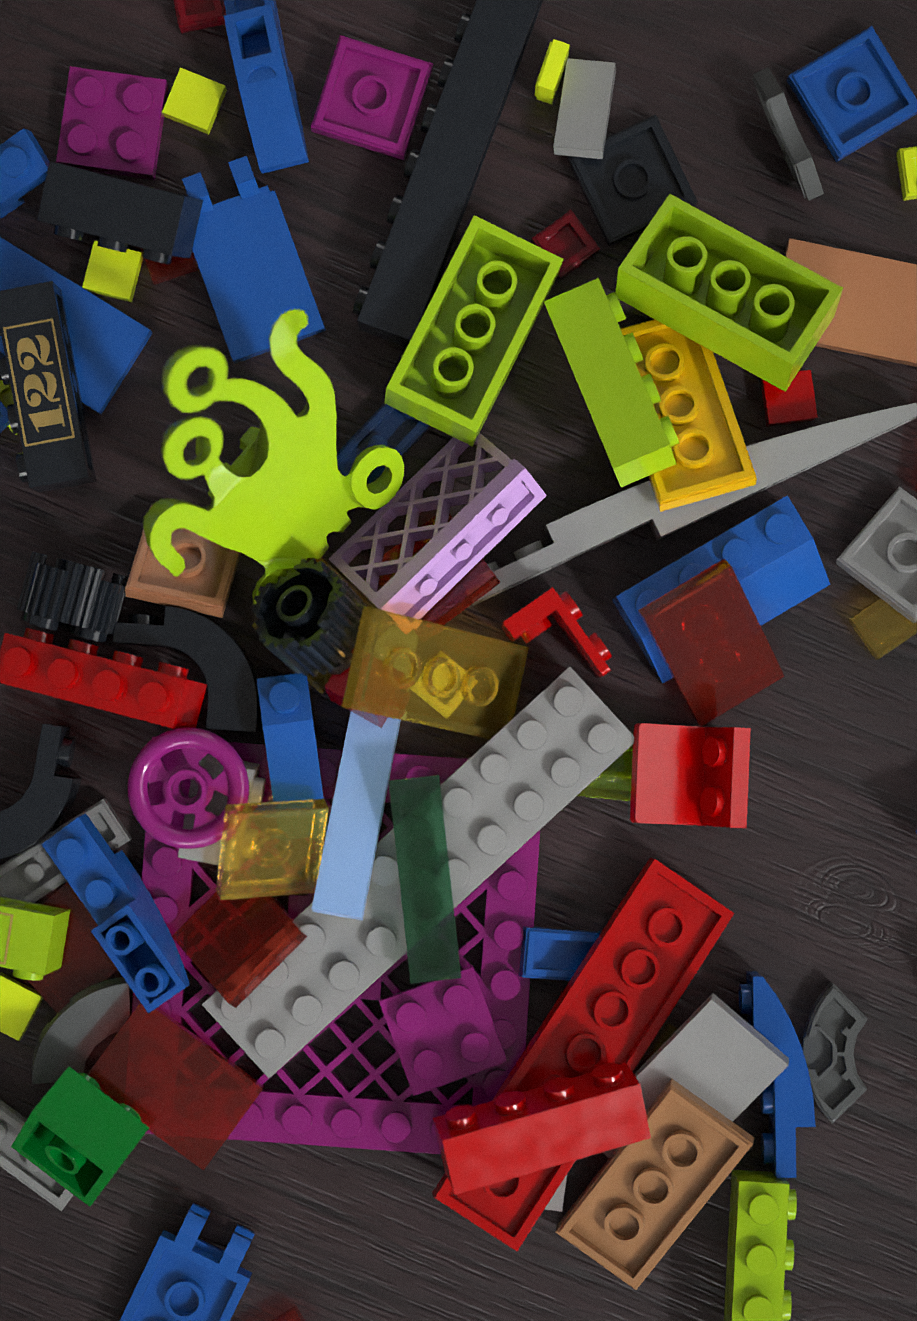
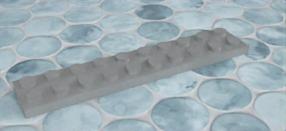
(488, 815)

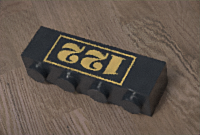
(44, 389)

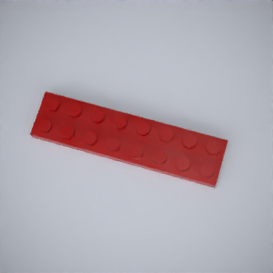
(600, 1019)

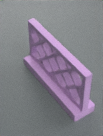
(454, 544)

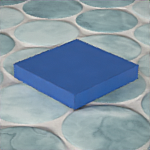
(853, 93)

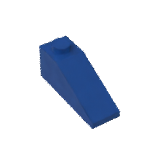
(290, 738)

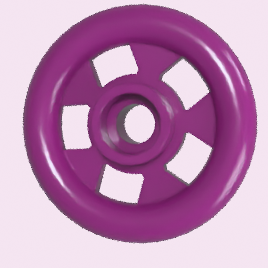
(149, 767)

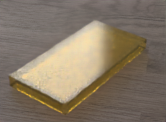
(433, 674)

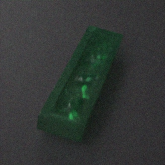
(424, 879)

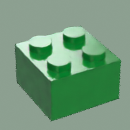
(79, 1135)

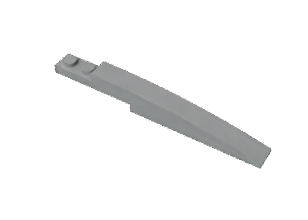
(637, 506)

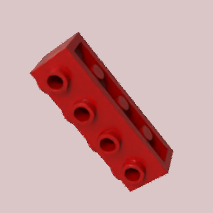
(101, 683)
(541, 1127)

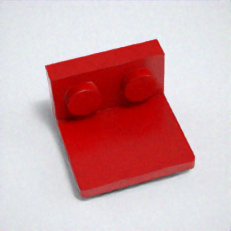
(534, 620)
(690, 775)

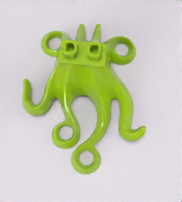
(286, 482)

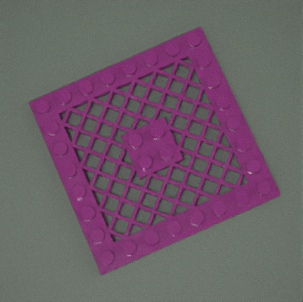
(347, 1117)

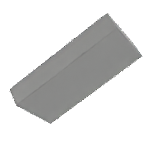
(584, 108)

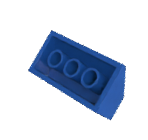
(769, 556)

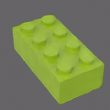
(727, 292)
(473, 330)

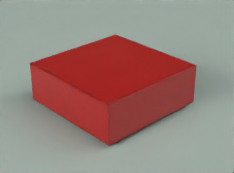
(790, 406)

